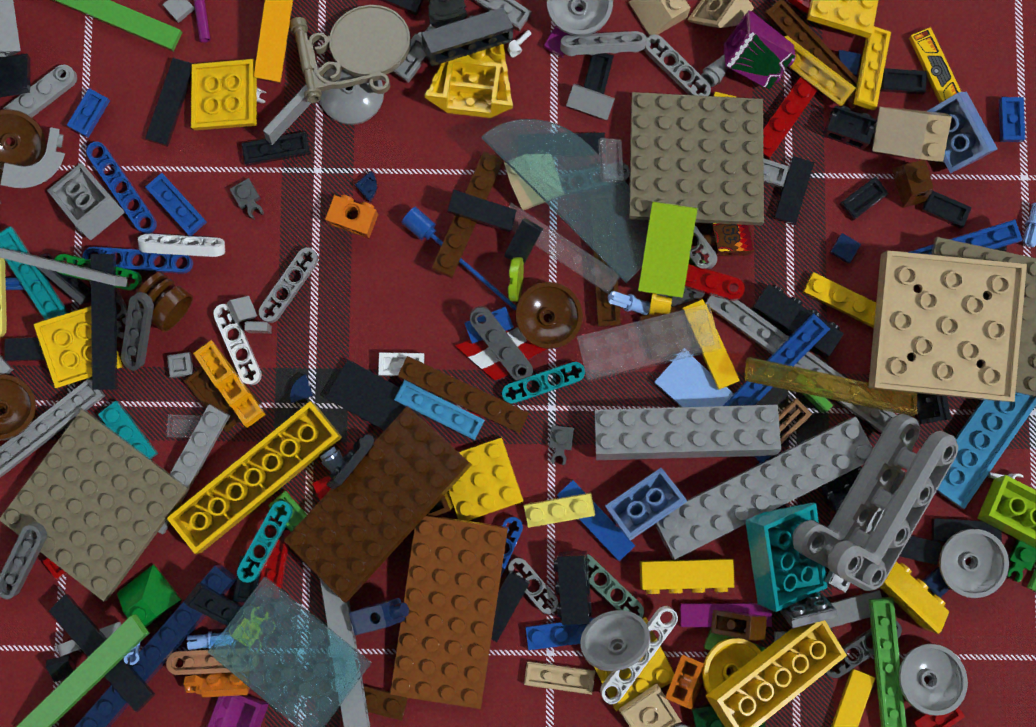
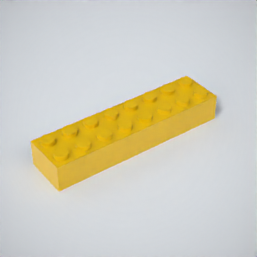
(254, 478)

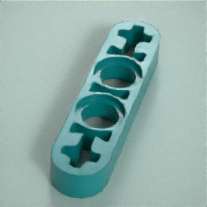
(542, 379)
(266, 542)

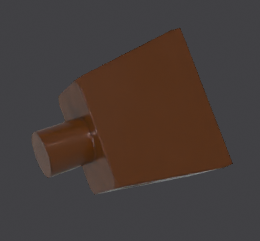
(913, 182)

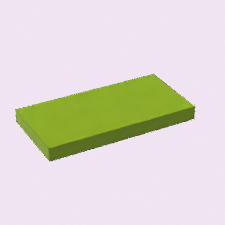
(667, 249)

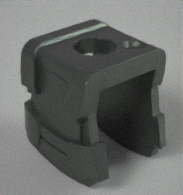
(446, 11)

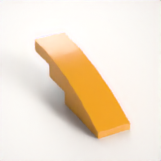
(229, 384)

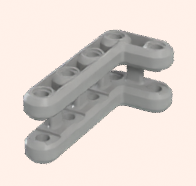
(845, 544)

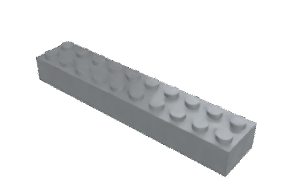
(765, 487)

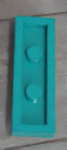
(121, 423)

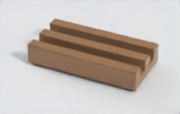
(801, 408)

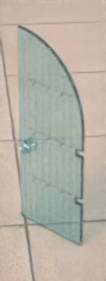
(568, 179)

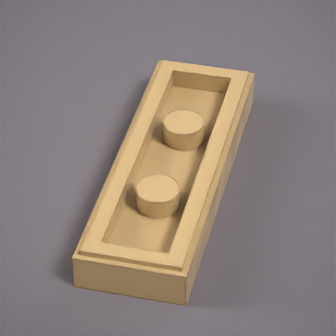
(559, 677)

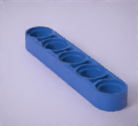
(112, 182)
(149, 258)

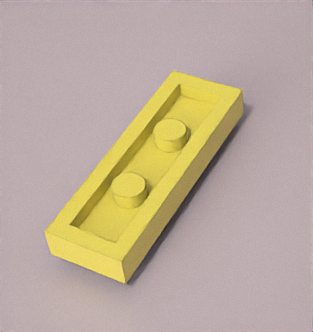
(559, 510)

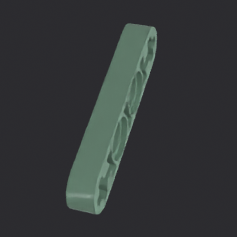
(611, 584)

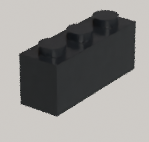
(573, 587)

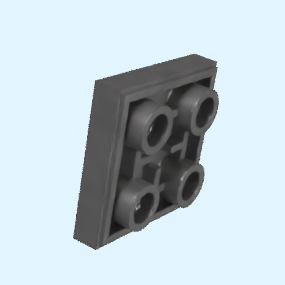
(809, 611)

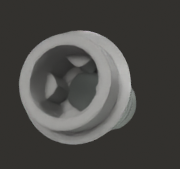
(715, 71)

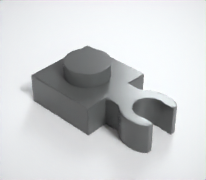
(247, 196)
(560, 440)

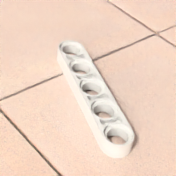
(623, 684)

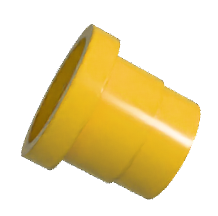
(660, 304)

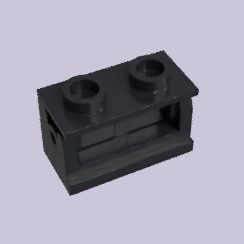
(849, 127)

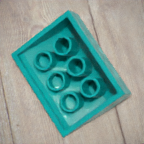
(779, 570)

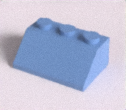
(965, 128)
(645, 504)

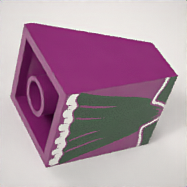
(758, 51)

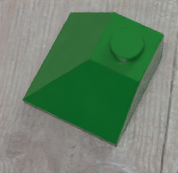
(148, 596)

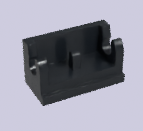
(932, 408)
(837, 489)

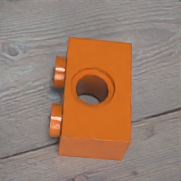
(361, 225)

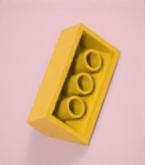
(914, 598)

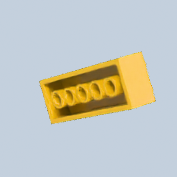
(776, 675)

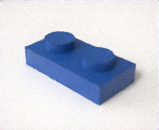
(88, 112)
(1011, 119)
(502, 317)

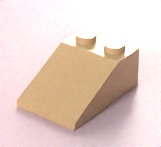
(912, 133)

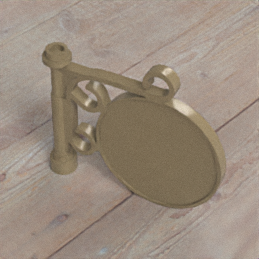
(363, 43)

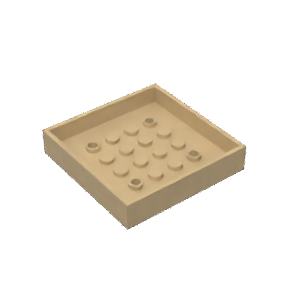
(947, 326)

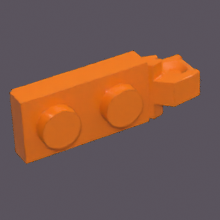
(215, 685)

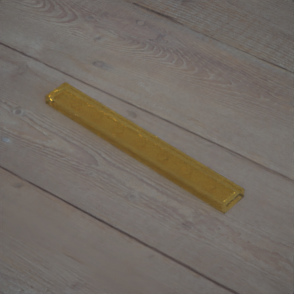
(829, 386)

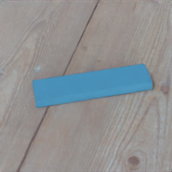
(439, 410)

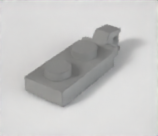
(414, 58)

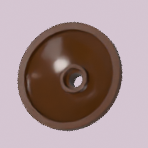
(28, 137)
(550, 300)
(19, 406)

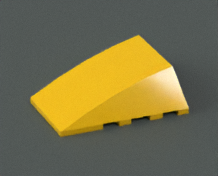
(473, 84)

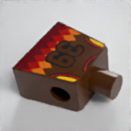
(730, 239)

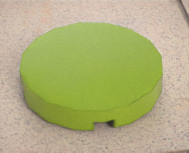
(516, 279)

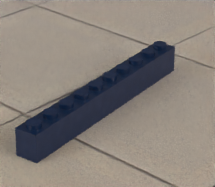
(157, 650)

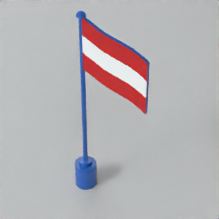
(478, 352)

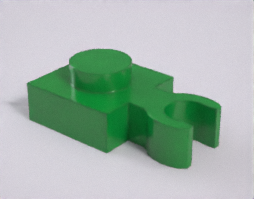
(1022, 557)

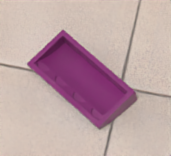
(238, 712)

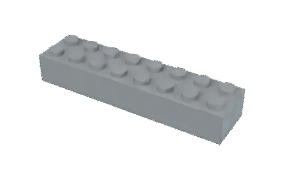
(687, 432)

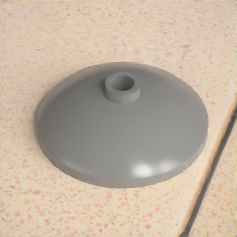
(588, 21)
(351, 106)
(987, 566)
(613, 632)
(946, 679)

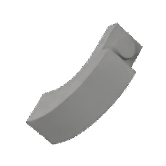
(29, 176)

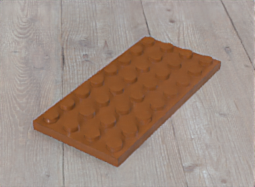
(451, 611)

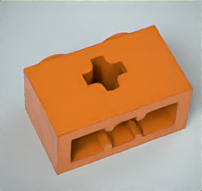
(686, 682)

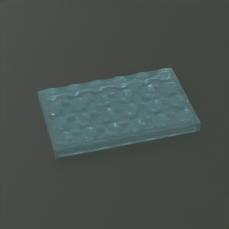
(289, 657)

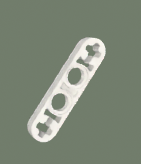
(181, 245)
(235, 345)

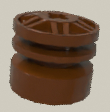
(169, 301)

